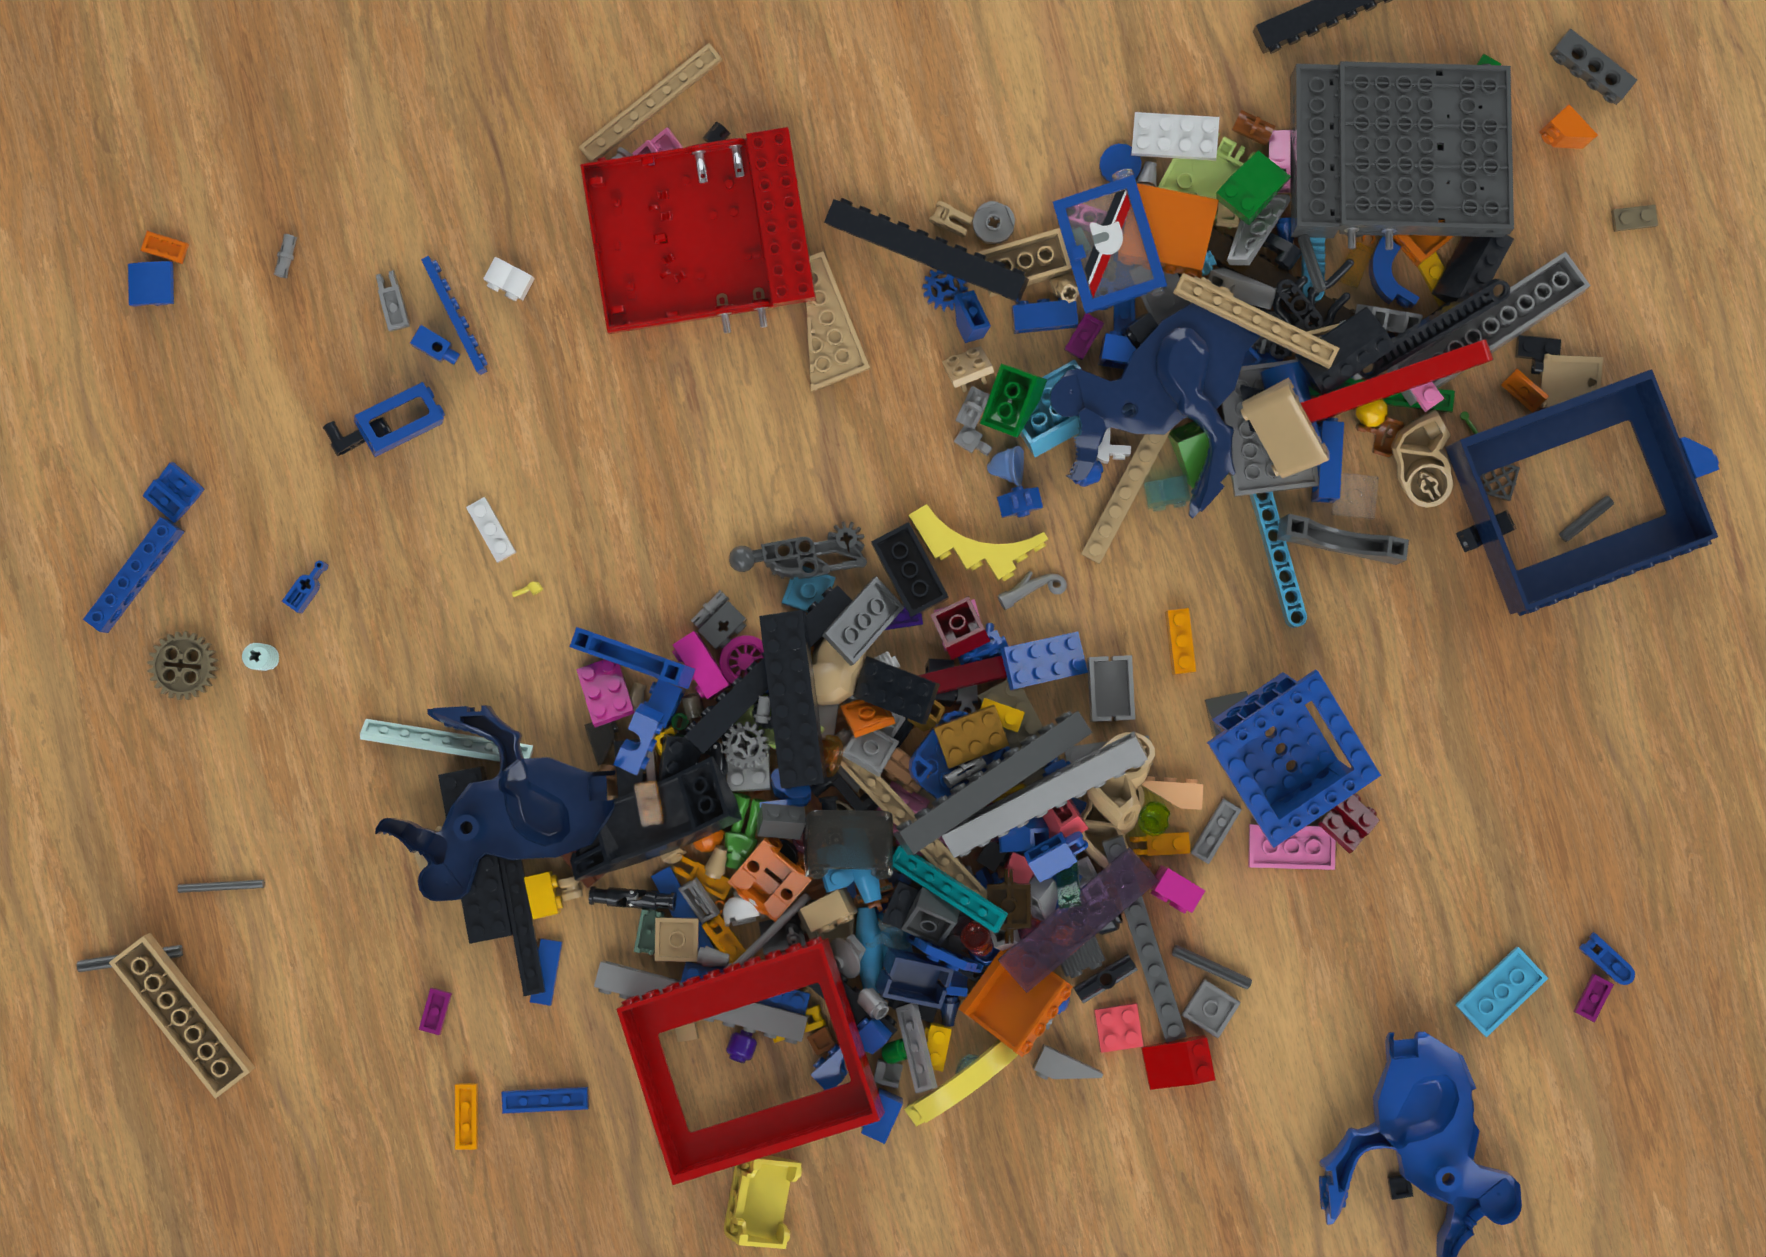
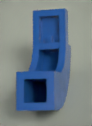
(1382, 278)

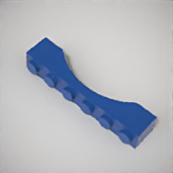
(632, 658)

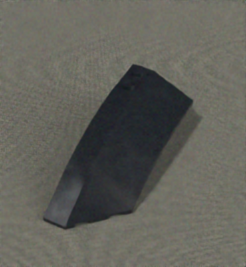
(692, 807)

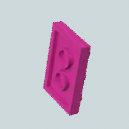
(605, 692)

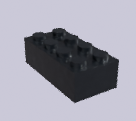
(909, 570)

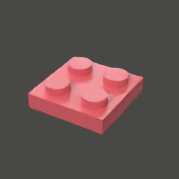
(1118, 1027)

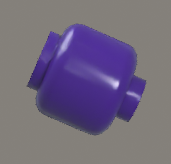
(741, 1046)

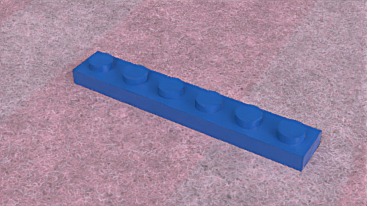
(452, 306)
(792, 1001)

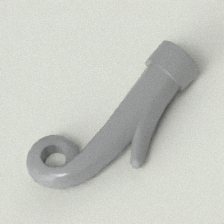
(1025, 587)

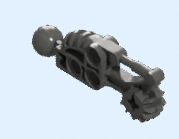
(743, 557)

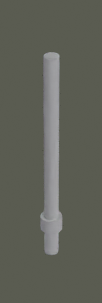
(766, 936)

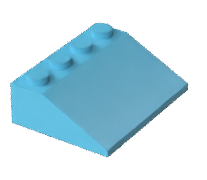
(1046, 427)

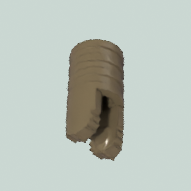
(693, 706)

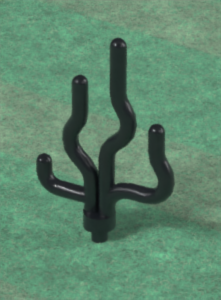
(1311, 297)

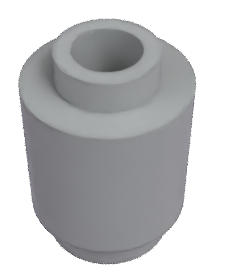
(872, 1003)

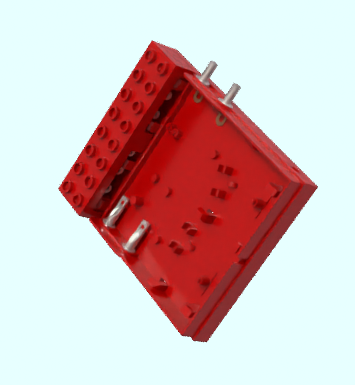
(727, 224)

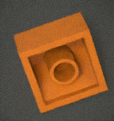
(1568, 130)

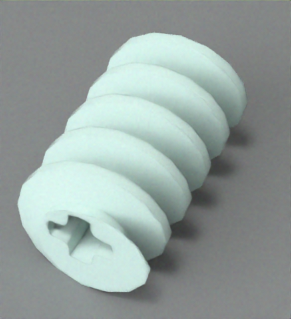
(260, 656)

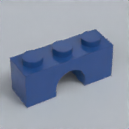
(645, 724)

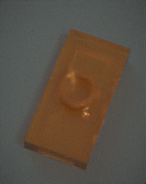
(649, 803)

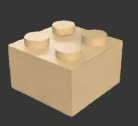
(829, 910)

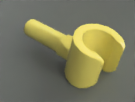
(533, 587)

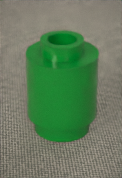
(894, 1051)

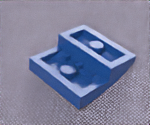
(150, 283)
(173, 492)

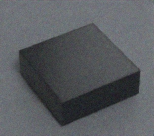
(1399, 1187)

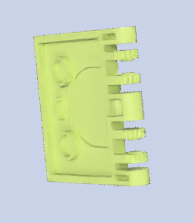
(1204, 176)

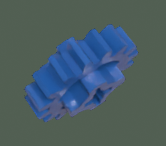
(936, 283)

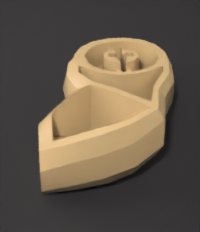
(1421, 461)

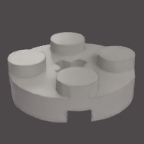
(999, 212)

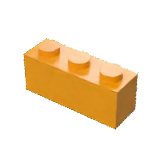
(1180, 641)

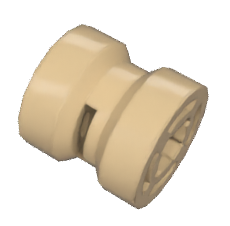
(570, 888)

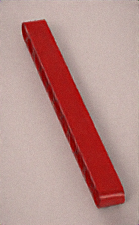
(1397, 381)

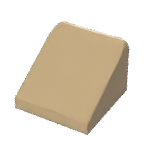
(687, 1032)

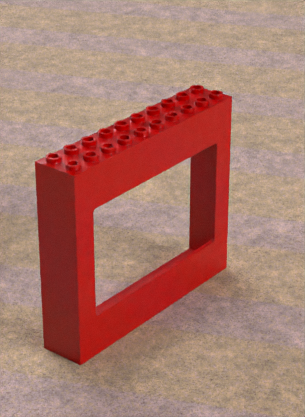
(770, 1129)

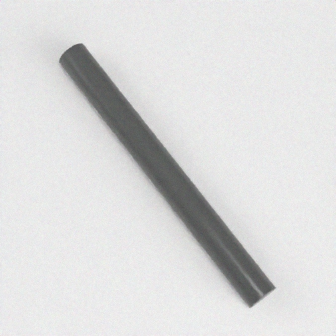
(218, 886)

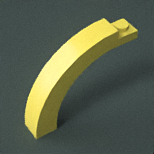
(961, 1084)

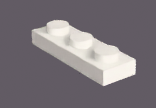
(491, 529)

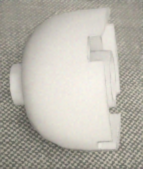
(740, 911)

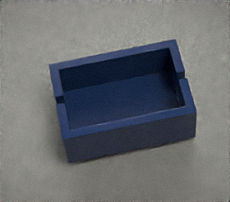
(913, 978)

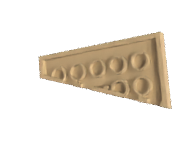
(832, 340)

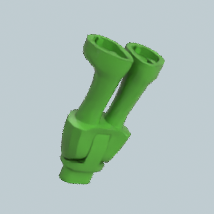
(741, 844)

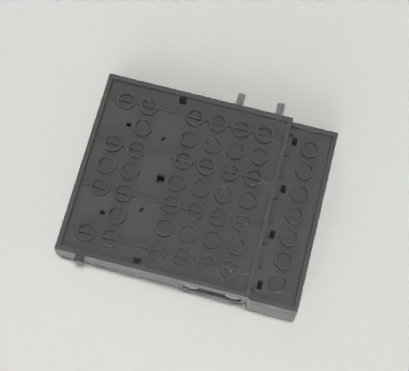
(1372, 158)

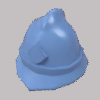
(1008, 465)

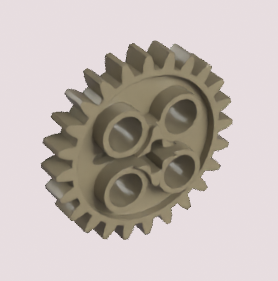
(180, 684)

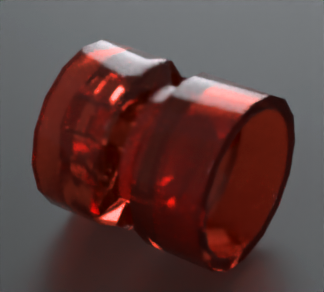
(977, 939)

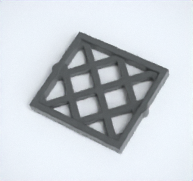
(1511, 483)

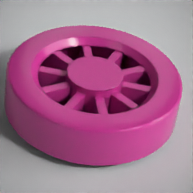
(744, 660)

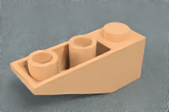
(1182, 795)

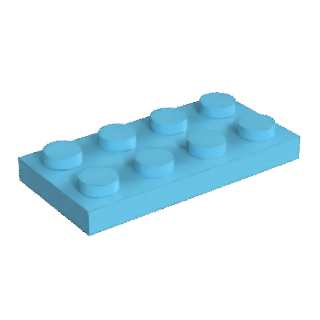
(1501, 991)

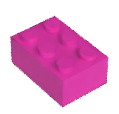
(707, 672)
(1180, 891)

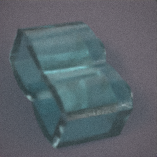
(1167, 492)

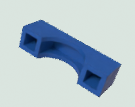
(832, 1069)

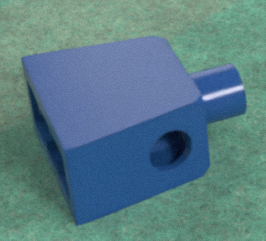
(425, 340)

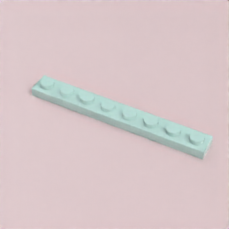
(434, 740)

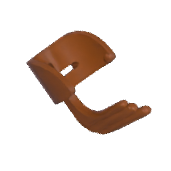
(1384, 450)

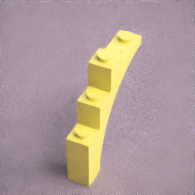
(999, 557)

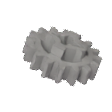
(743, 736)

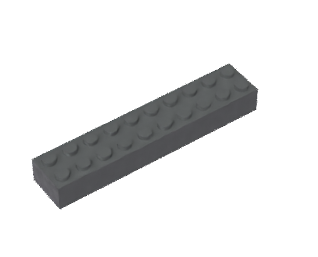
(992, 783)

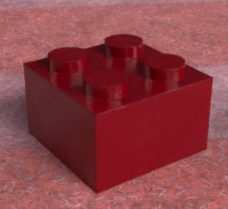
(960, 628)

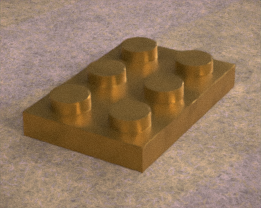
(971, 736)

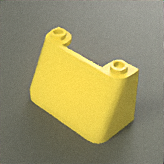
(760, 1201)

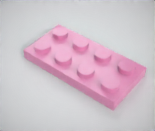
(1304, 850)

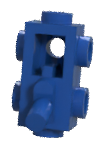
(988, 650)

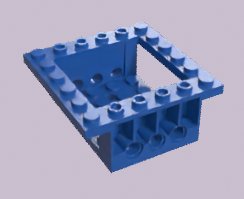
(1283, 798)

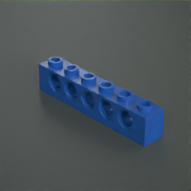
(133, 575)

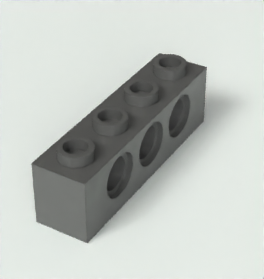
(1604, 67)

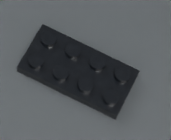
(896, 690)

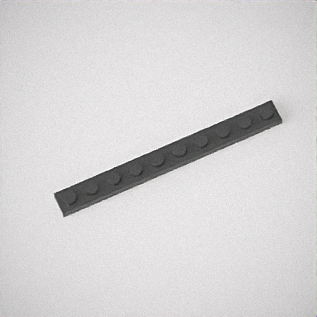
(1149, 956)

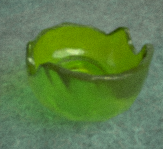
(1154, 818)

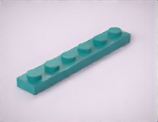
(949, 889)

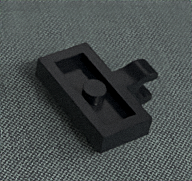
(1535, 348)

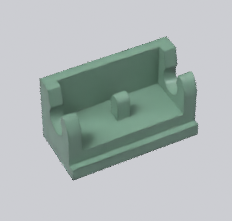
(646, 931)

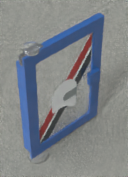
(1110, 243)

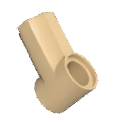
(1064, 288)

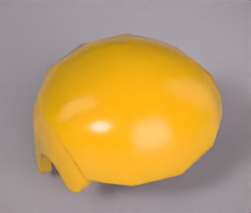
(1372, 413)

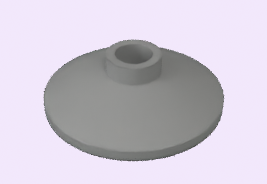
(845, 958)

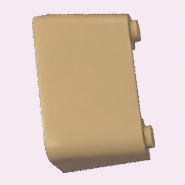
(1285, 429)

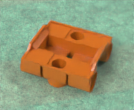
(756, 884)

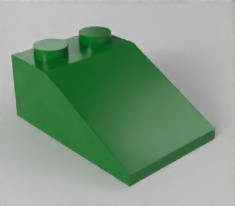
(1252, 187)
(1012, 400)

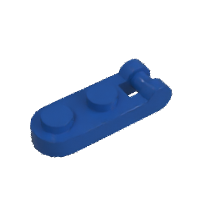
(1608, 960)

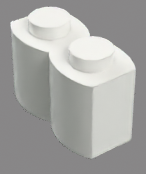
(509, 279)

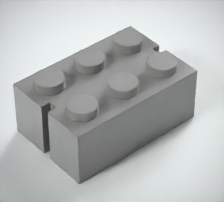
(1111, 688)

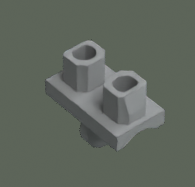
(972, 408)

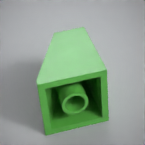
(1190, 449)

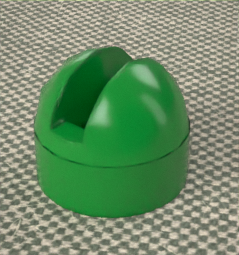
(674, 721)

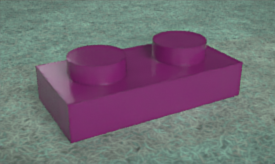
(1084, 336)
(1593, 997)
(435, 1011)

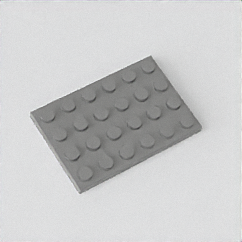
(1249, 456)

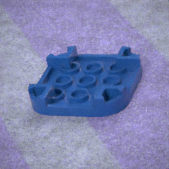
(929, 758)

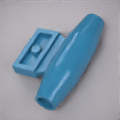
(866, 883)
(874, 957)

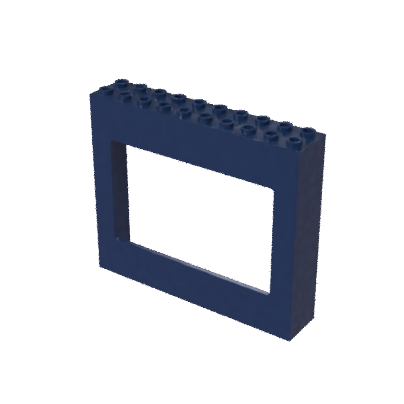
(1676, 533)

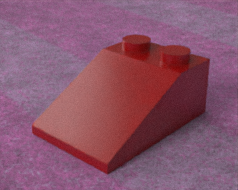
(1178, 1063)

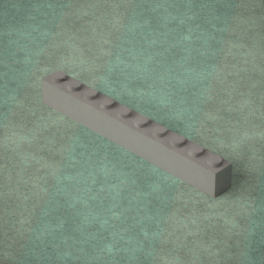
(1045, 794)
(753, 1017)

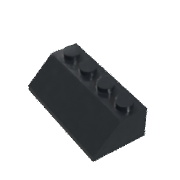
(1471, 266)
(1360, 344)

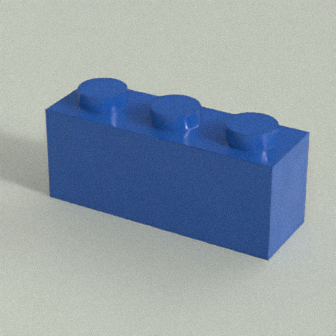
(1044, 316)

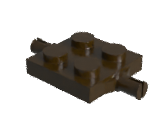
(1014, 900)

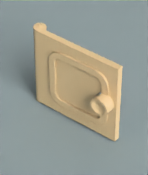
(1569, 377)

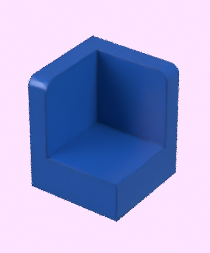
(958, 985)

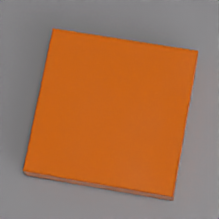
(865, 717)

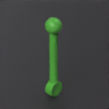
(1465, 416)

